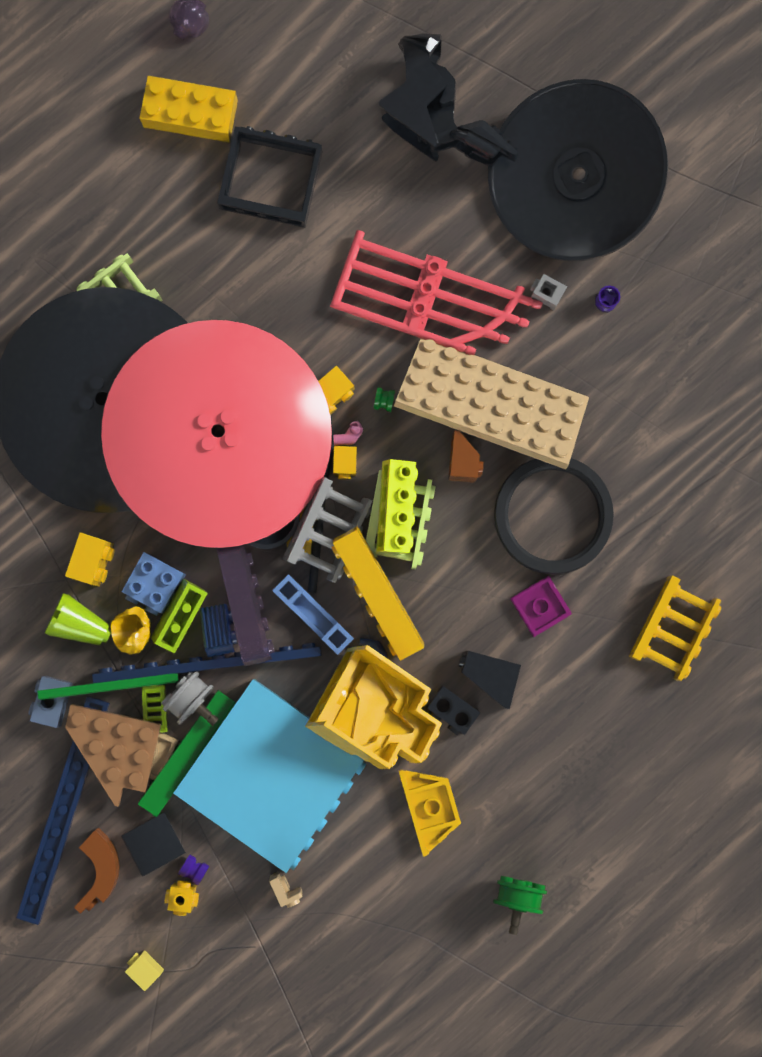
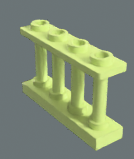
(104, 276)
(419, 535)

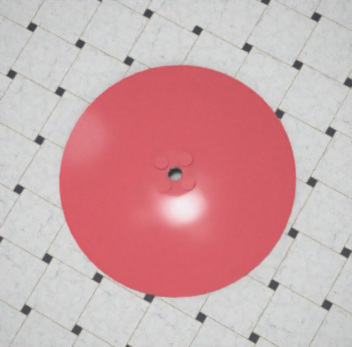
(204, 485)

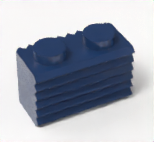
(217, 630)

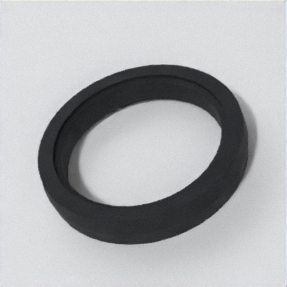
(602, 534)

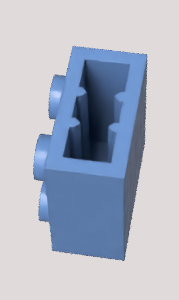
(152, 584)

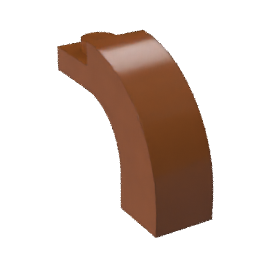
(106, 862)

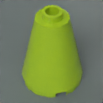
(77, 623)

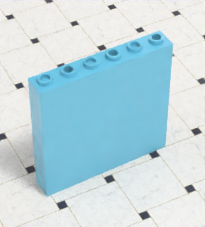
(269, 777)

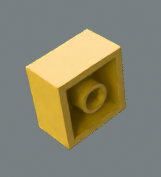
(90, 560)

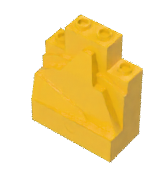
(375, 710)

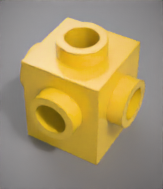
(187, 891)

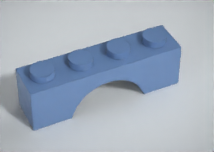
(313, 614)

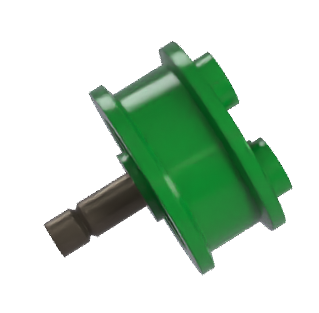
(519, 897)

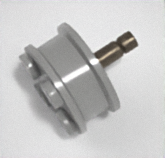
(189, 698)

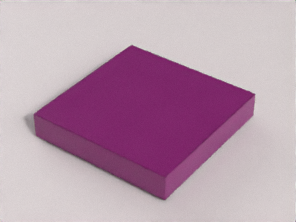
(541, 606)

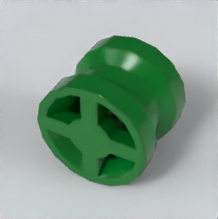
(384, 399)

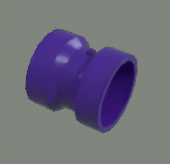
(611, 297)
(193, 870)

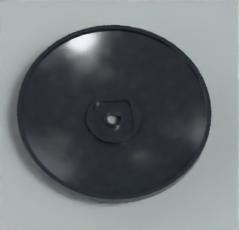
(570, 129)

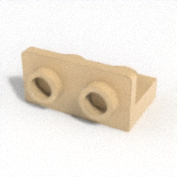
(281, 889)

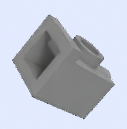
(554, 287)

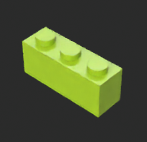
(178, 615)

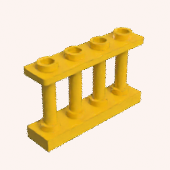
(652, 629)

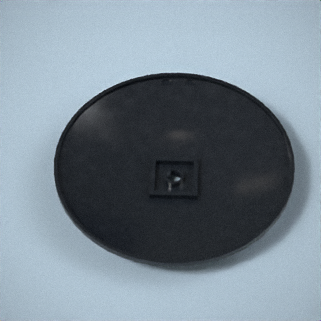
(52, 386)

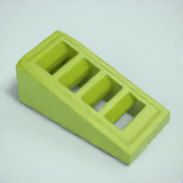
(145, 700)

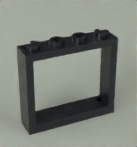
(259, 210)

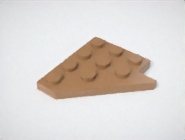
(115, 748)

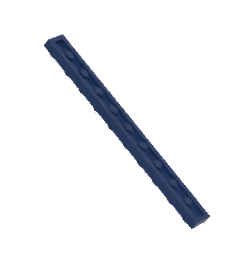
(198, 664)
(56, 829)

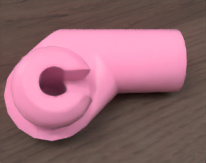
(351, 435)

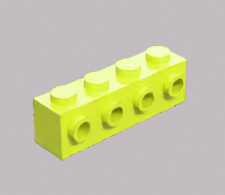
(396, 506)

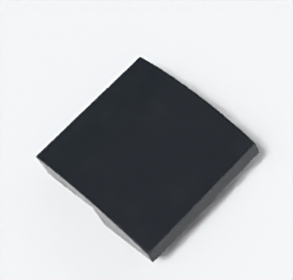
(153, 844)

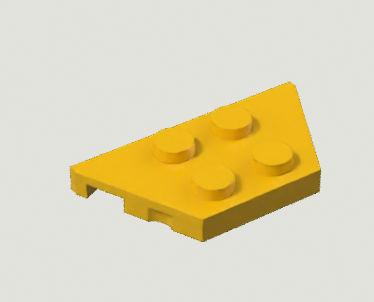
(430, 807)

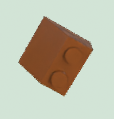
(464, 460)

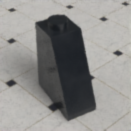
(492, 675)

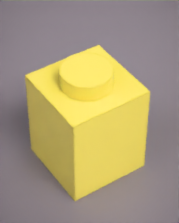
(143, 969)

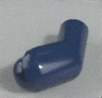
(376, 645)

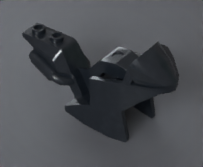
(425, 106)

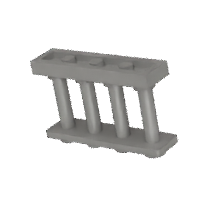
(314, 512)

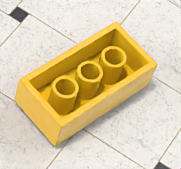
(188, 109)

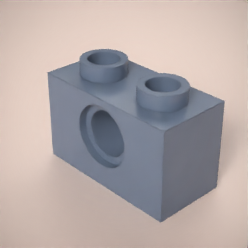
(45, 715)

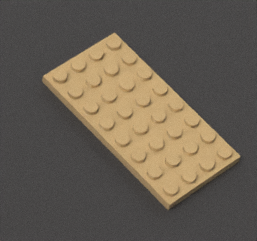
(493, 402)

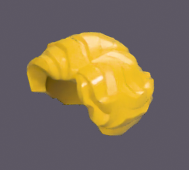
(131, 630)

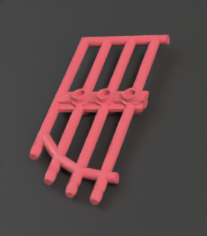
(424, 295)

